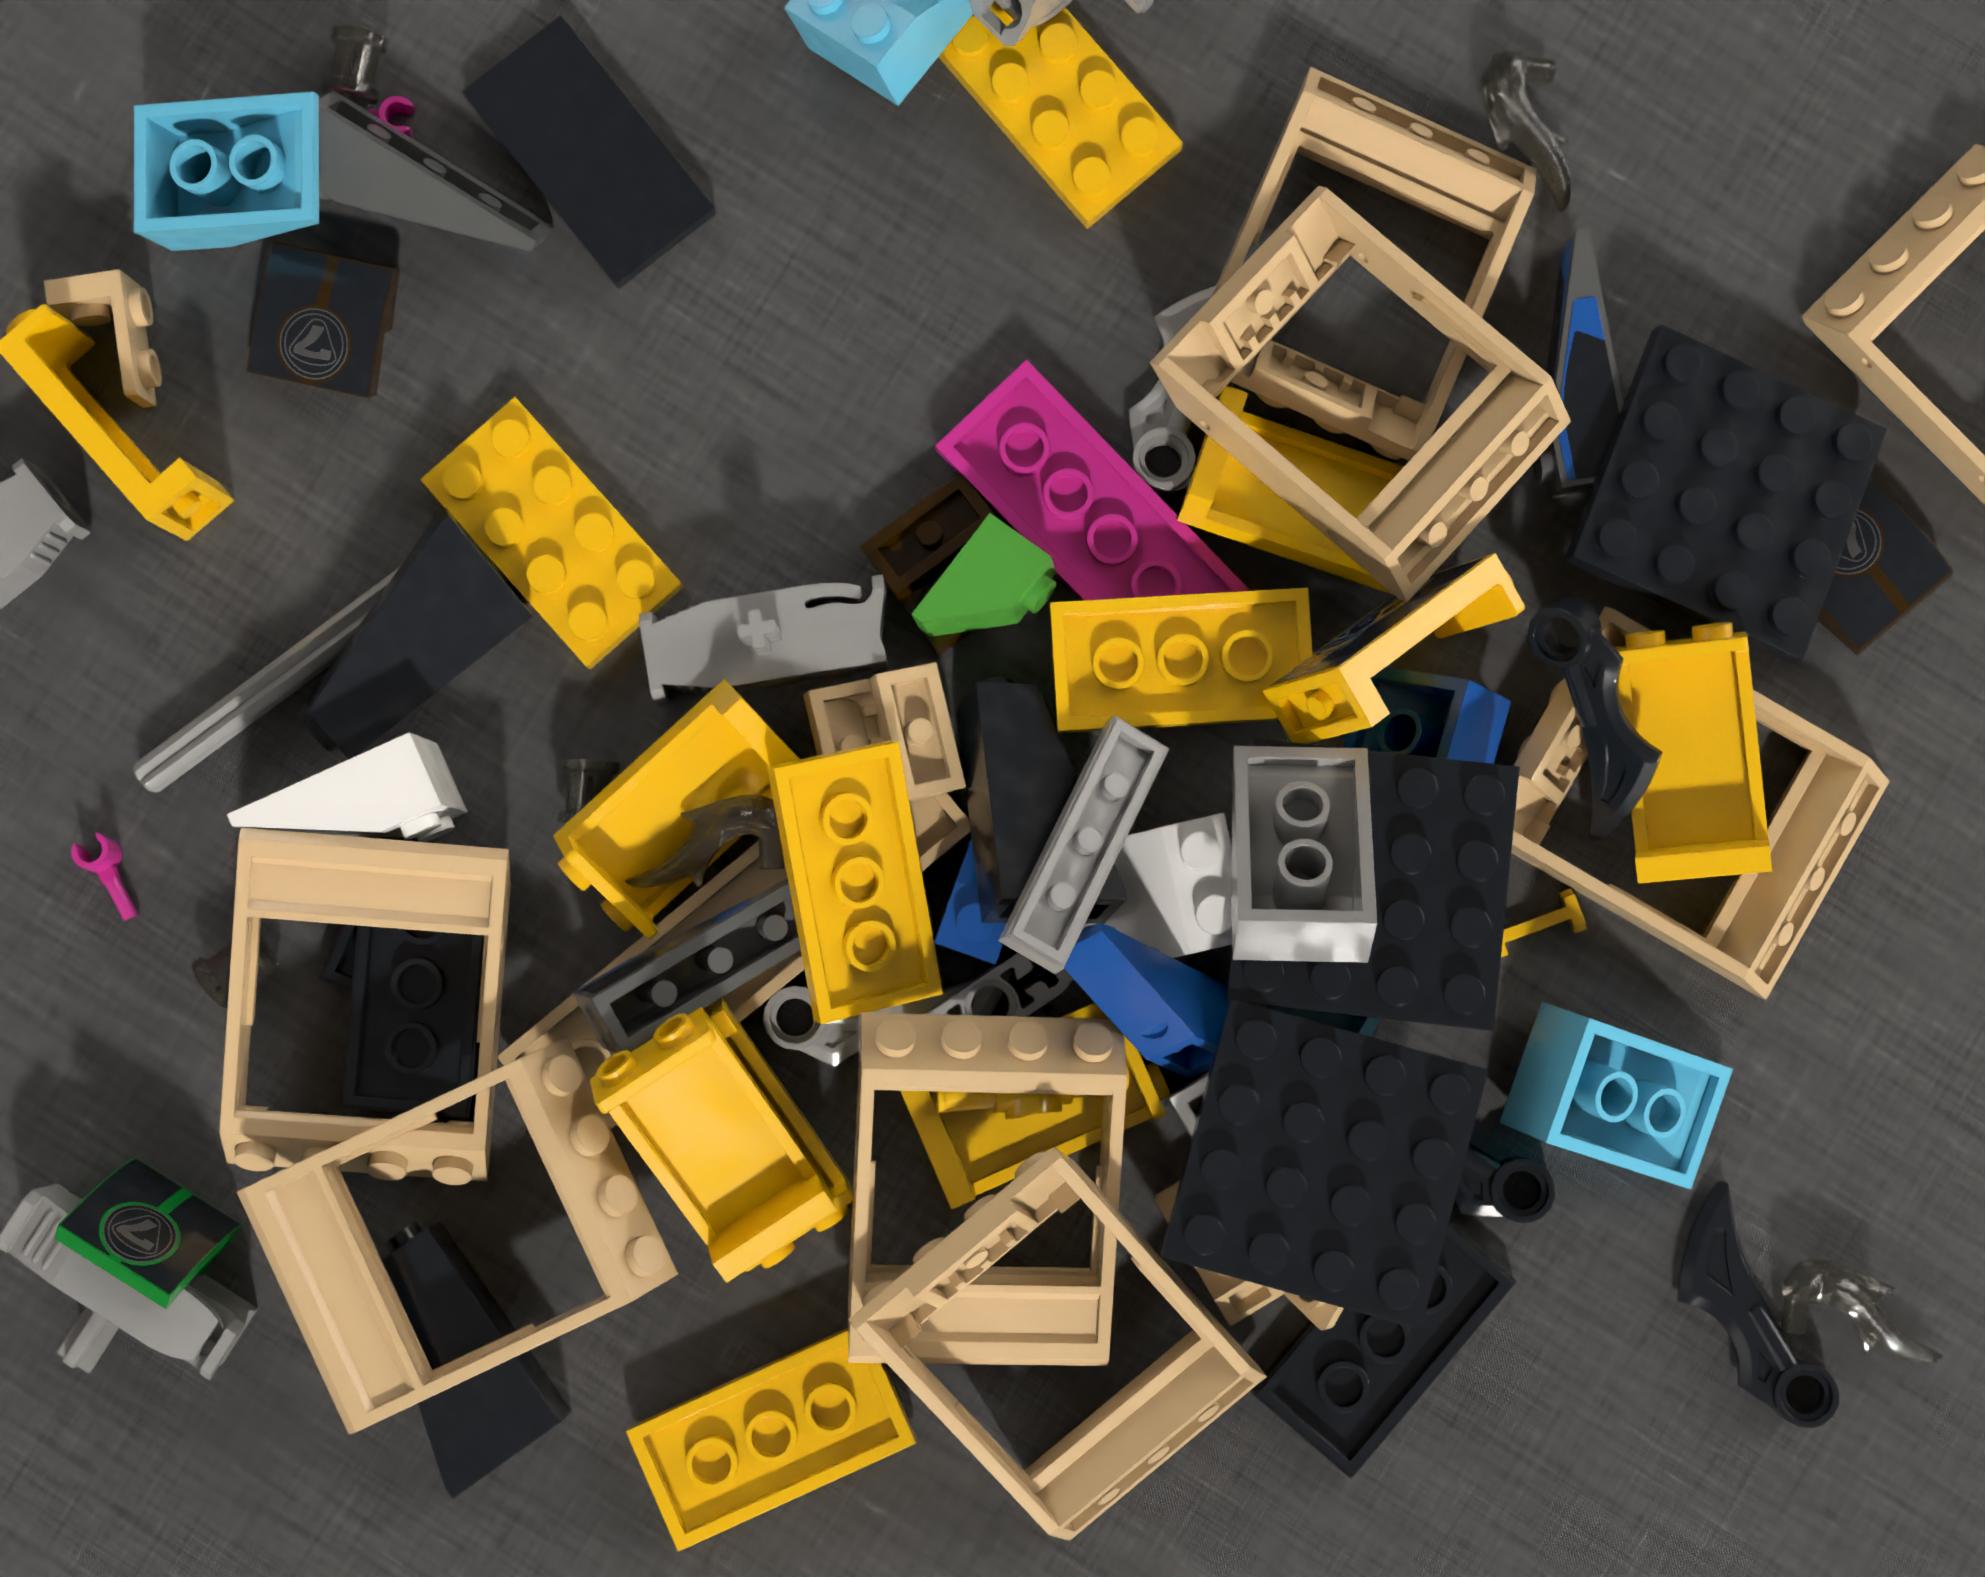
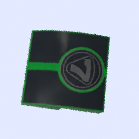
(147, 1231)

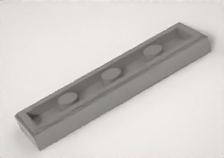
(1083, 845)

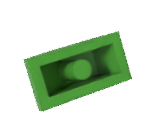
(988, 583)

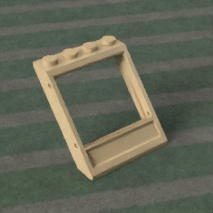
(1421, 167)
(1886, 283)
(1453, 475)
(372, 886)
(1761, 911)
(341, 1284)
(1005, 1311)
(1129, 1431)

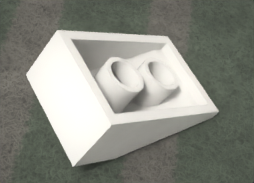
(384, 792)
(1177, 887)

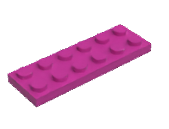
(1077, 497)

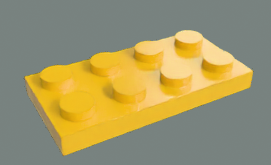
(1064, 109)
(552, 532)
(1175, 657)
(855, 880)
(768, 1438)

